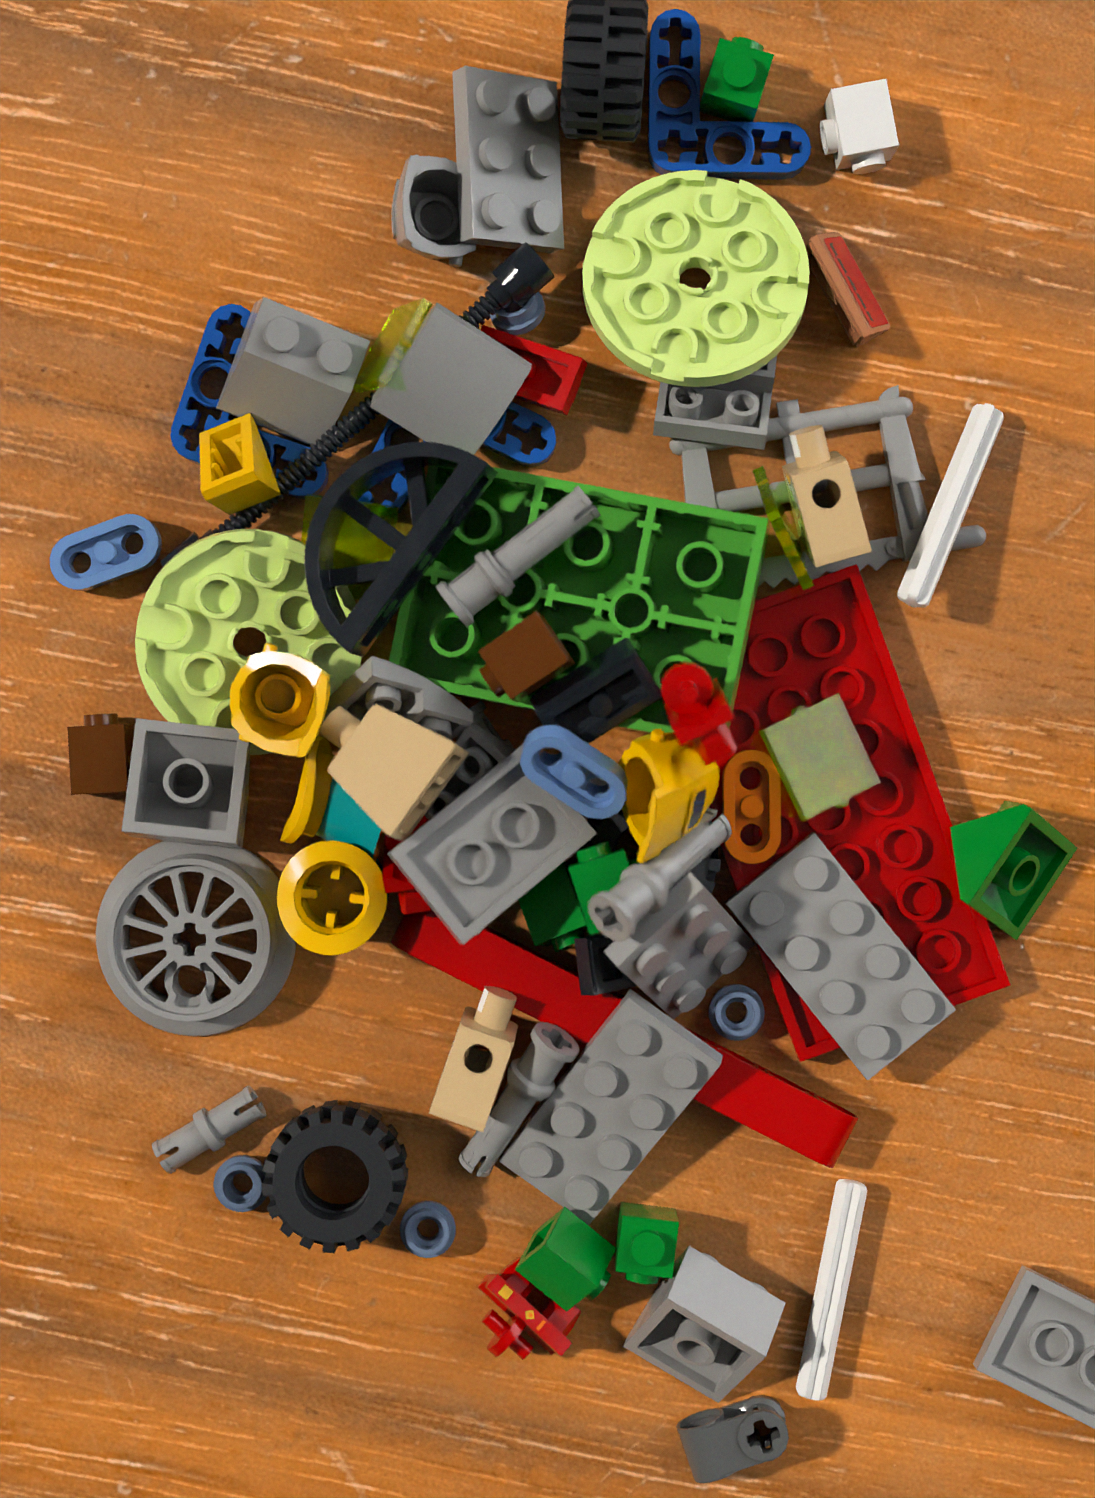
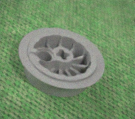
(181, 1011)

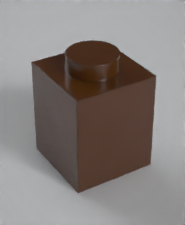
(524, 658)
(100, 754)

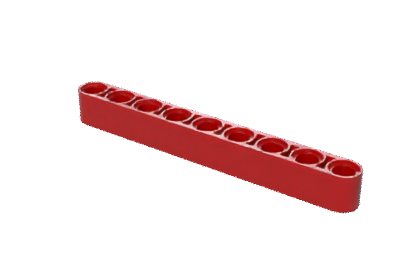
(554, 996)

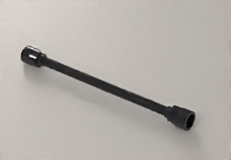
(516, 280)

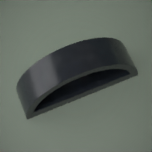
(413, 553)

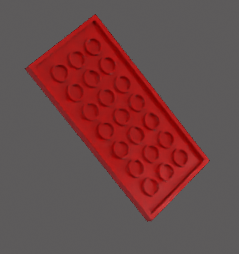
(888, 837)

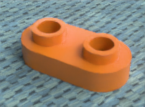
(752, 806)

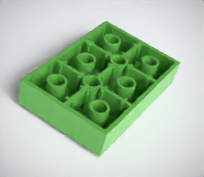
(644, 570)

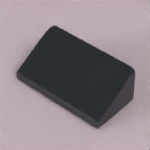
(598, 693)

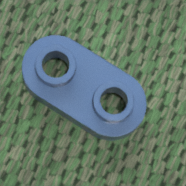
(107, 552)
(570, 772)

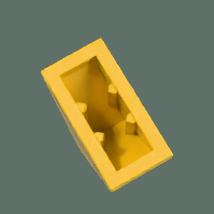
(235, 466)

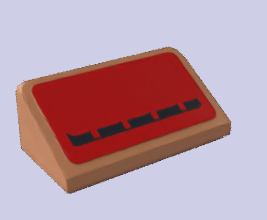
(846, 288)

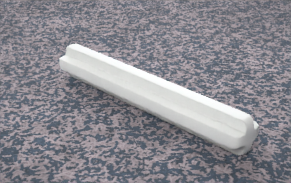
(950, 505)
(831, 1289)

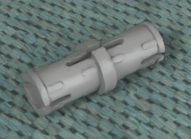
(208, 1129)

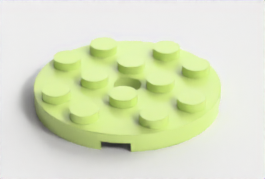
(684, 331)
(204, 601)

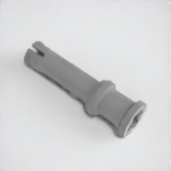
(495, 572)
(646, 886)
(528, 1081)

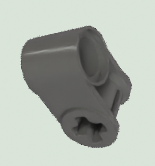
(726, 1441)

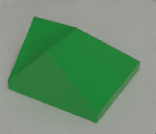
(1008, 864)

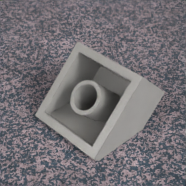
(292, 372)
(187, 784)
(706, 1325)

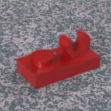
(553, 373)

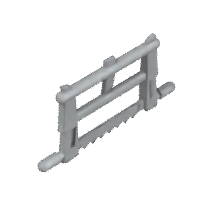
(899, 473)

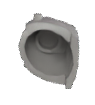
(428, 210)

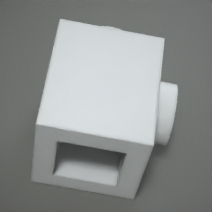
(859, 127)

